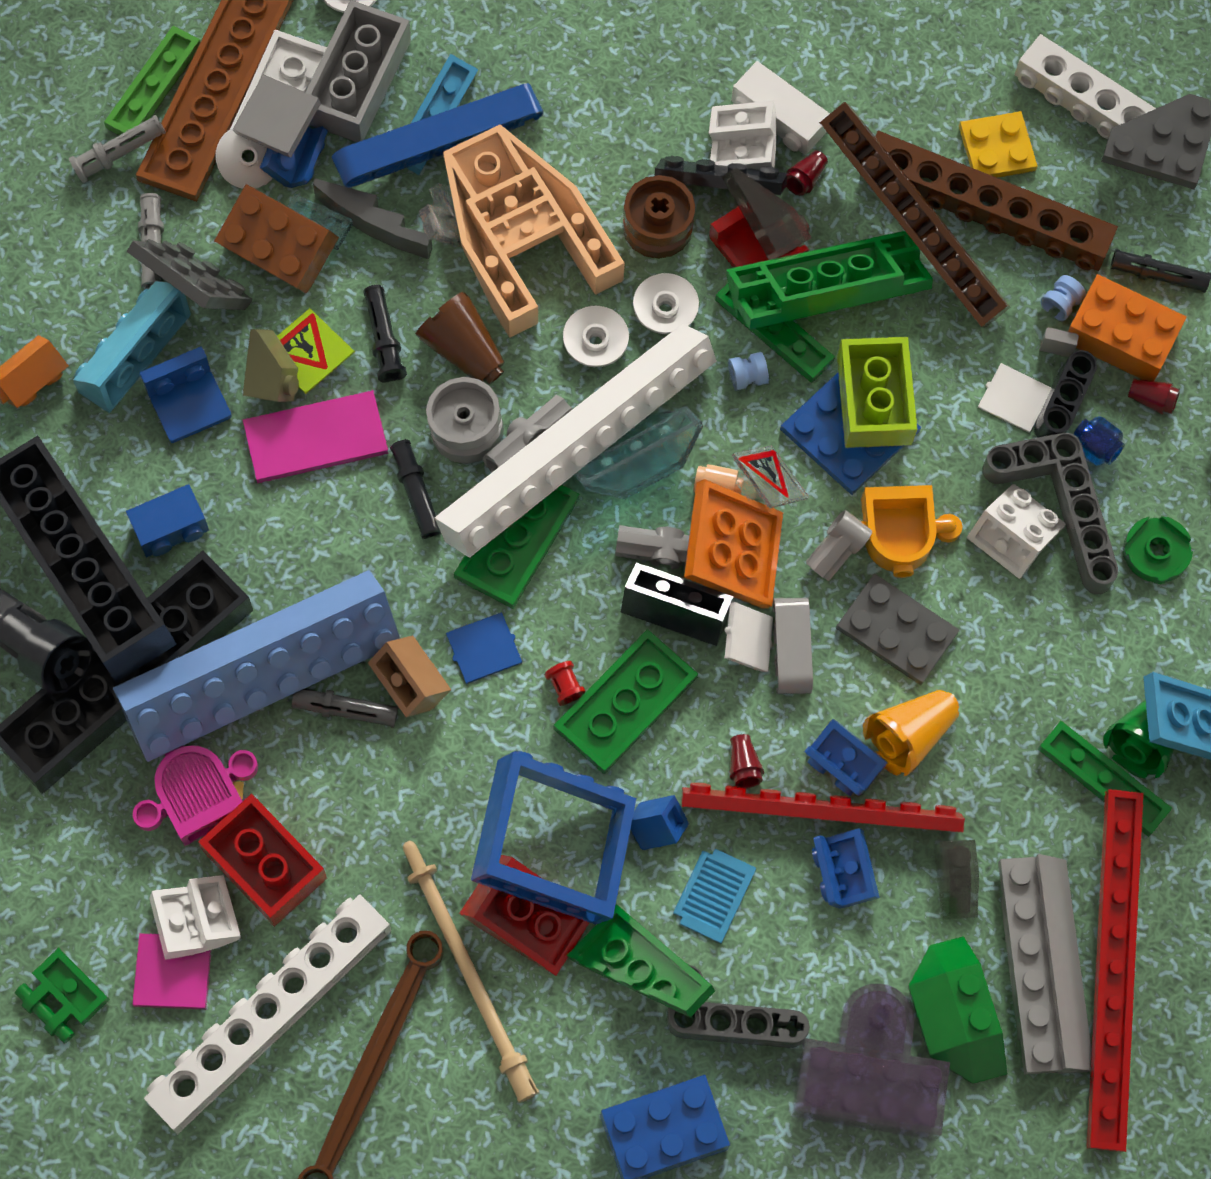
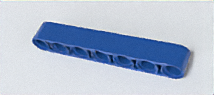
(434, 135)

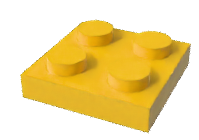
(998, 145)

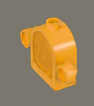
(904, 526)

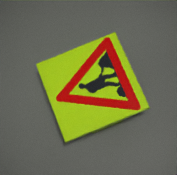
(313, 349)

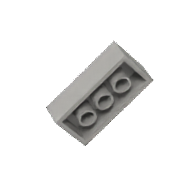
(358, 69)

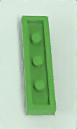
(153, 81)

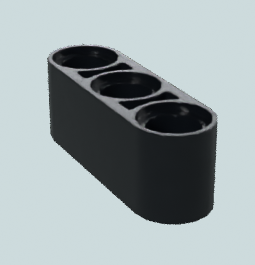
(1071, 384)

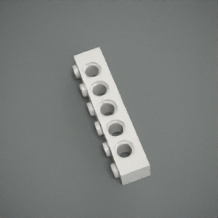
(1073, 75)

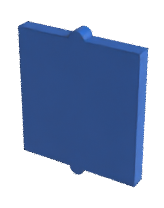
(484, 648)

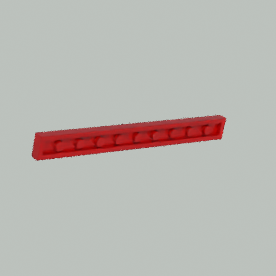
(1115, 971)

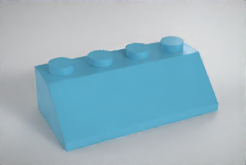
(132, 345)

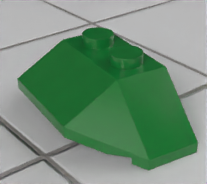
(958, 1012)

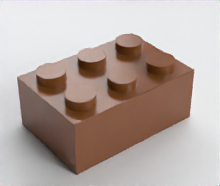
(276, 238)

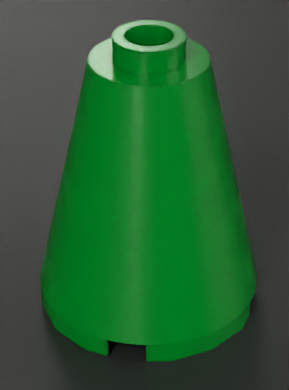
(1132, 745)

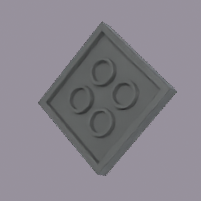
(189, 275)

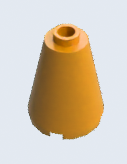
(911, 729)

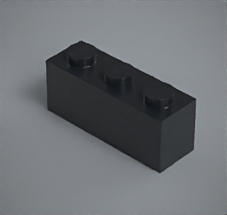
(676, 604)

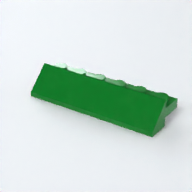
(827, 279)

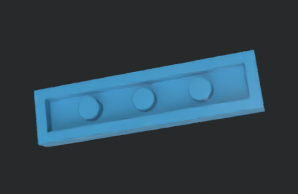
(445, 93)

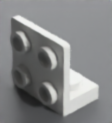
(1015, 530)

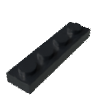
(707, 174)

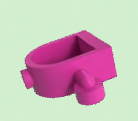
(194, 791)

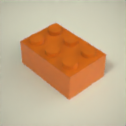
(1126, 328)

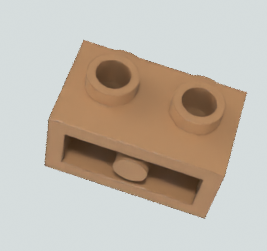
(409, 676)

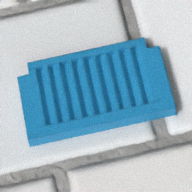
(713, 894)

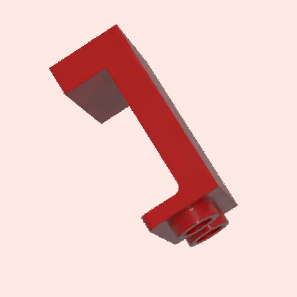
(737, 241)

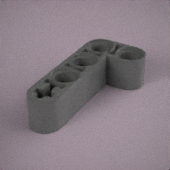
(737, 1017)

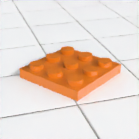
(733, 544)

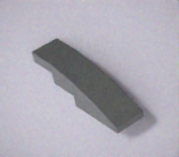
(371, 220)

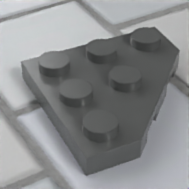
(1164, 142)

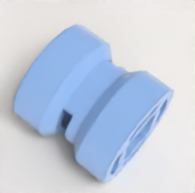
(1065, 295)
(747, 371)

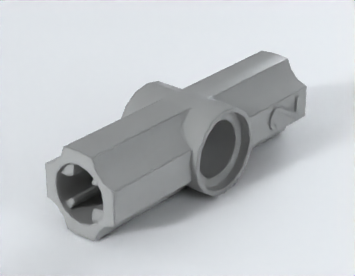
(524, 431)
(658, 546)

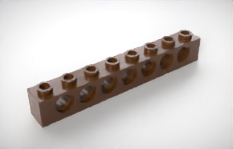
(1005, 200)
(915, 215)

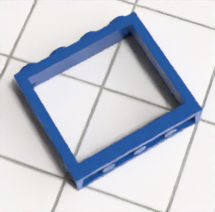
(537, 890)

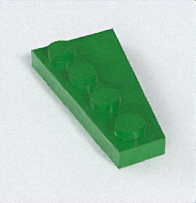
(641, 962)

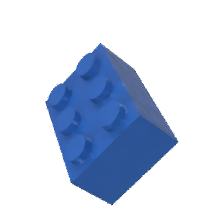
(665, 1129)

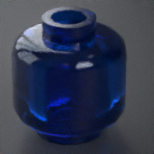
(1100, 440)

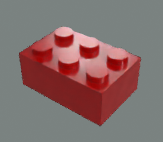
(263, 859)

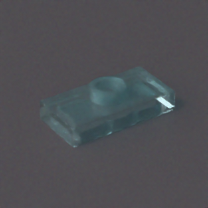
(331, 220)

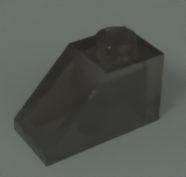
(957, 878)

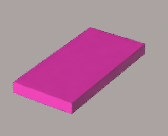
(315, 436)

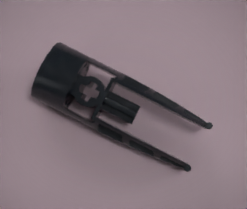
(45, 649)

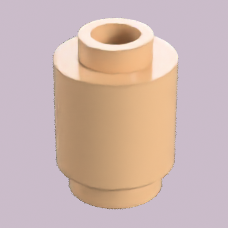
(719, 475)

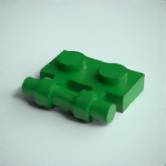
(70, 987)

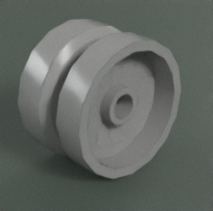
(464, 419)

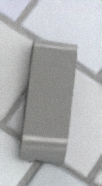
(794, 647)

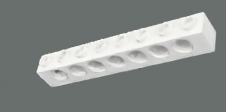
(181, 1111)

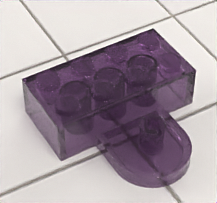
(870, 1074)

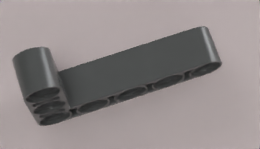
(1069, 498)

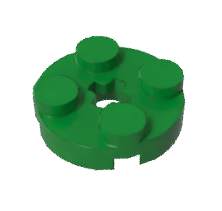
(1155, 531)

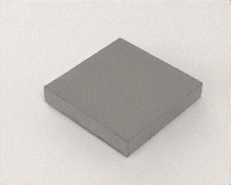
(276, 115)

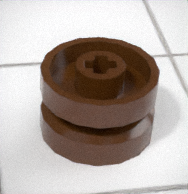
(658, 216)

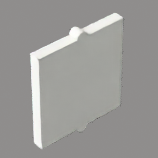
(1014, 397)
(748, 637)

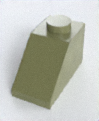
(269, 368)

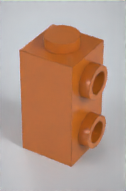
(30, 371)

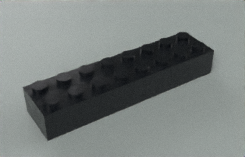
(80, 561)
(61, 729)

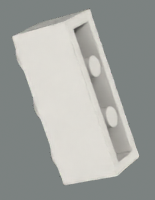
(795, 113)

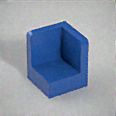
(658, 822)

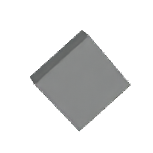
(1058, 342)

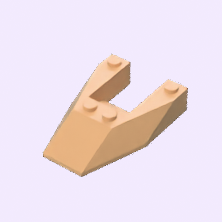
(511, 202)

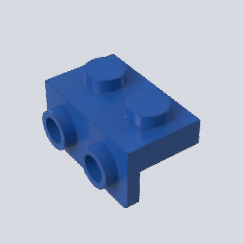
(845, 758)
(845, 869)

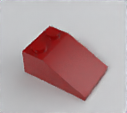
(522, 925)

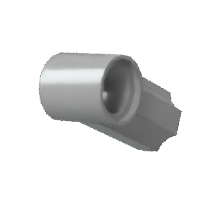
(844, 538)

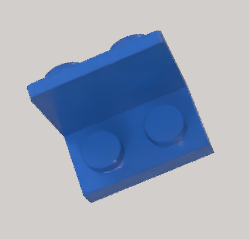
(185, 395)

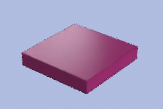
(169, 982)

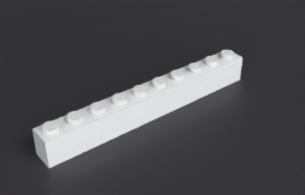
(575, 440)

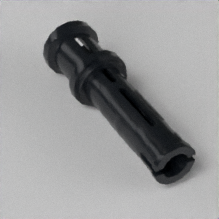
(386, 347)

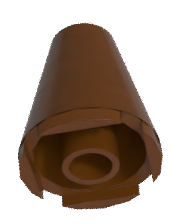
(463, 339)

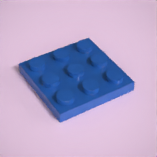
(820, 434)

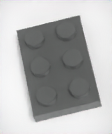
(897, 629)

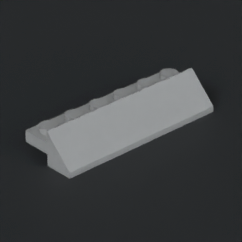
(1044, 965)

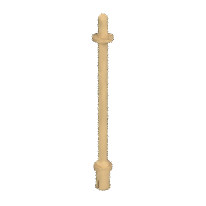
(512, 1062)

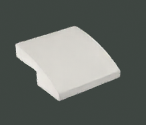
(744, 134)
(194, 917)

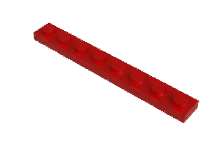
(837, 809)

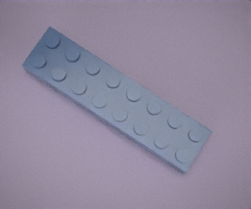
(257, 665)

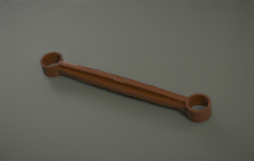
(374, 1059)

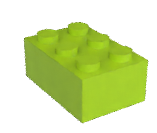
(876, 392)

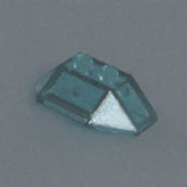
(643, 455)

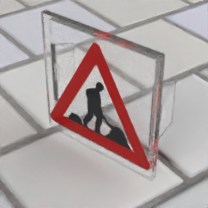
(767, 477)

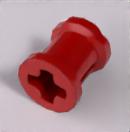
(565, 682)

